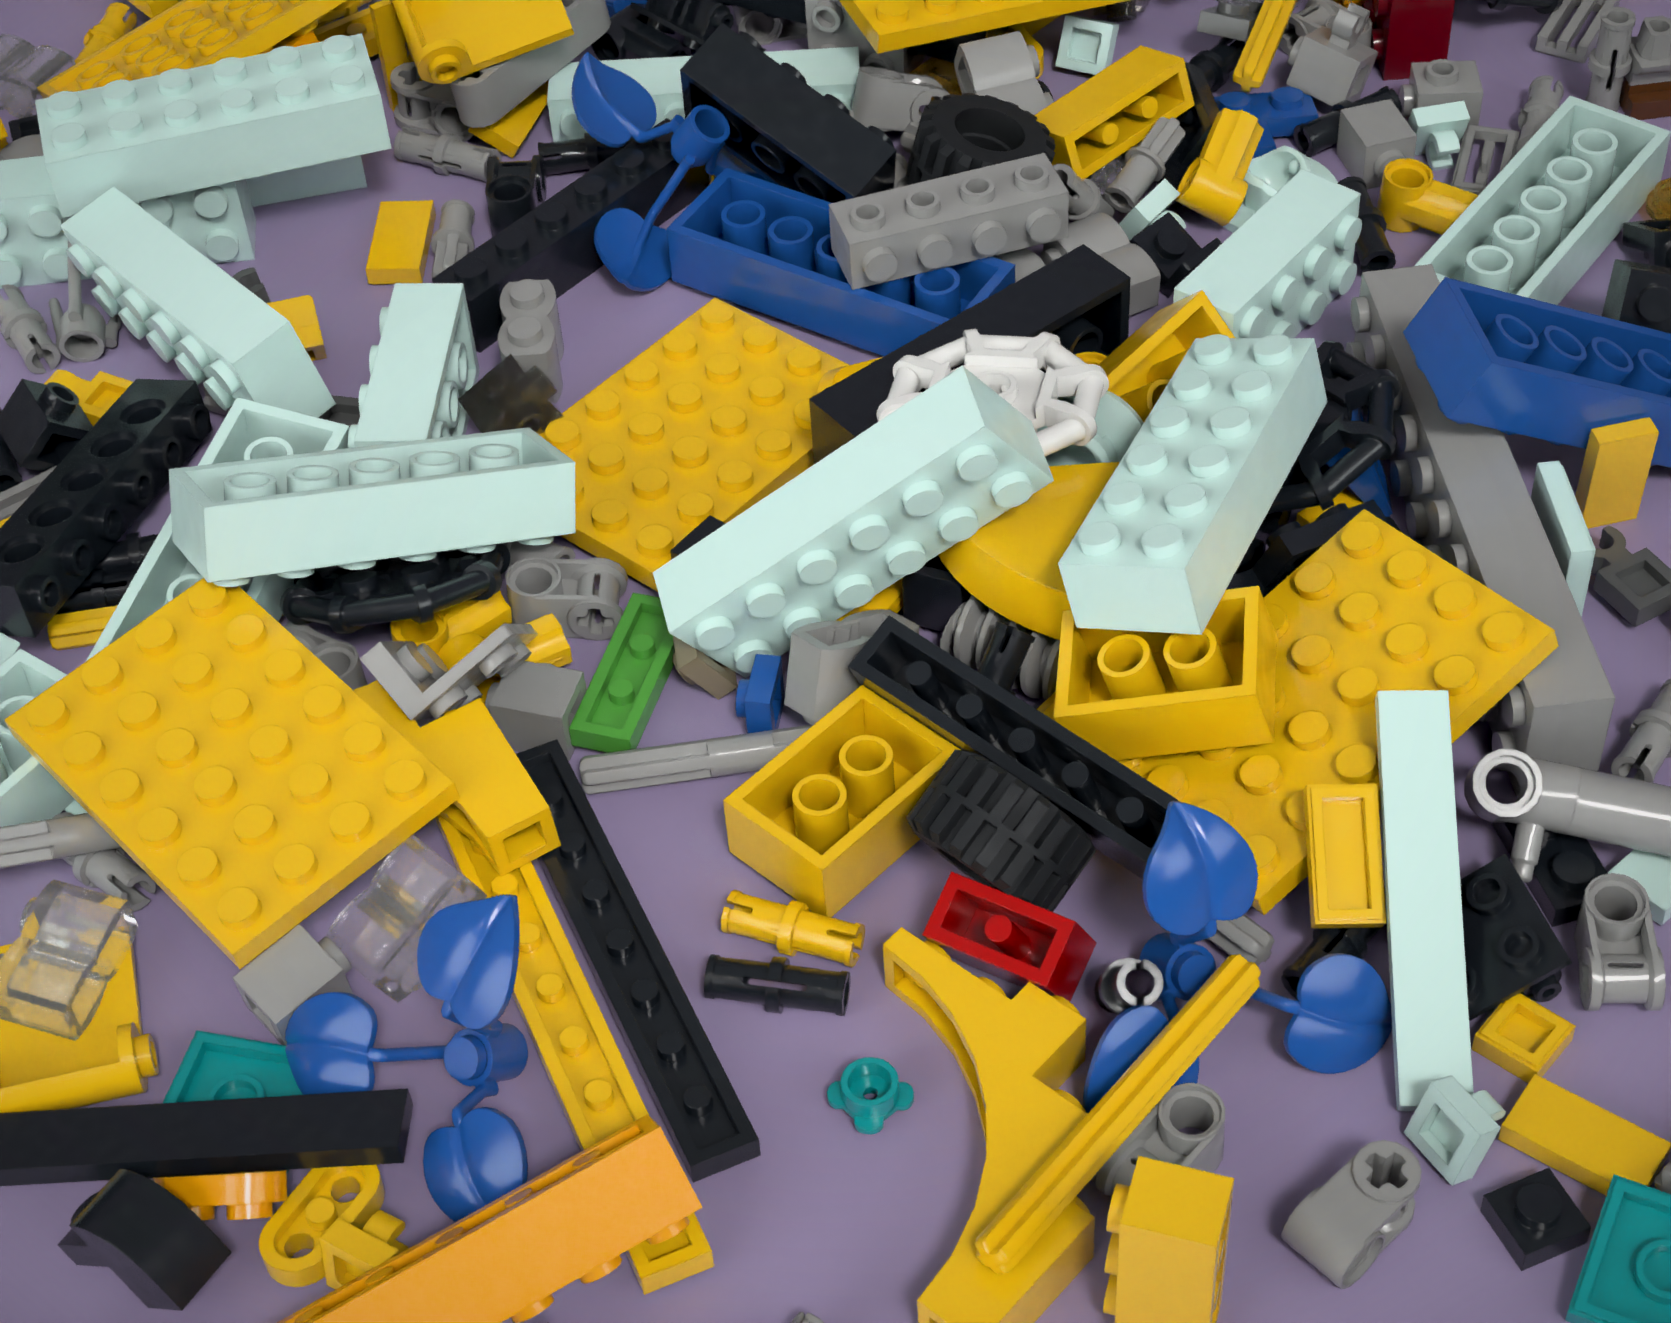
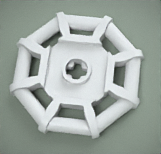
(1013, 371)

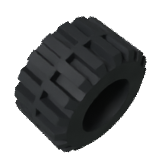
(973, 134)
(1001, 831)

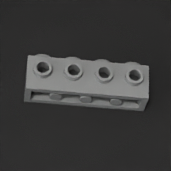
(949, 221)

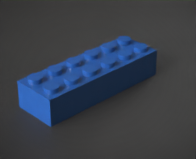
(776, 257)
(1540, 366)

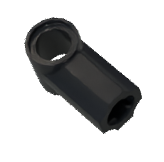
(633, 39)

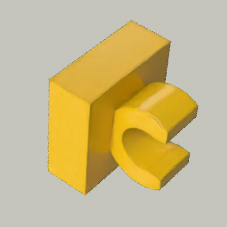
(352, 1251)

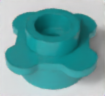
(865, 1077)

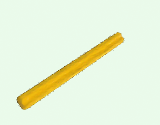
(1116, 1115)

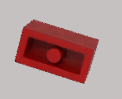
(1009, 937)

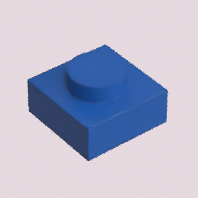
(762, 695)

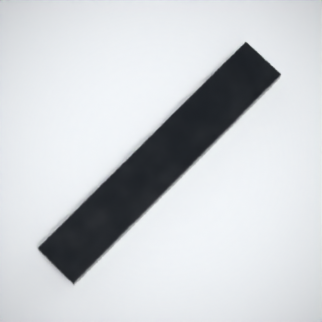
(205, 1137)

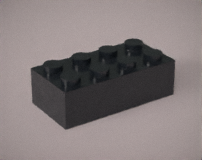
(784, 124)

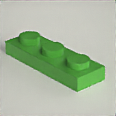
(626, 680)

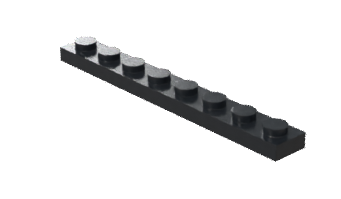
(638, 979)

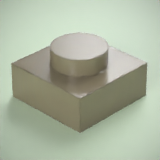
(703, 670)

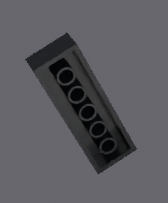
(1072, 297)

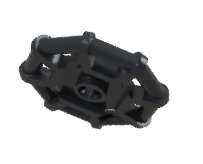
(1336, 430)
(394, 589)

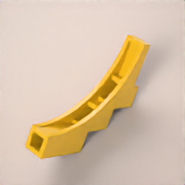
(497, 797)
(1014, 1064)

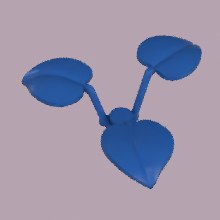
(613, 110)
(1209, 874)
(471, 964)

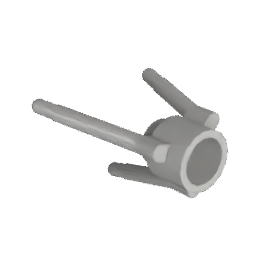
(81, 329)

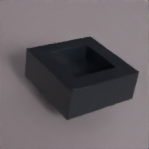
(1535, 1219)

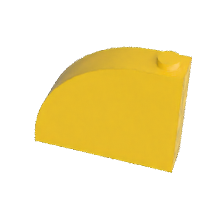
(1017, 555)

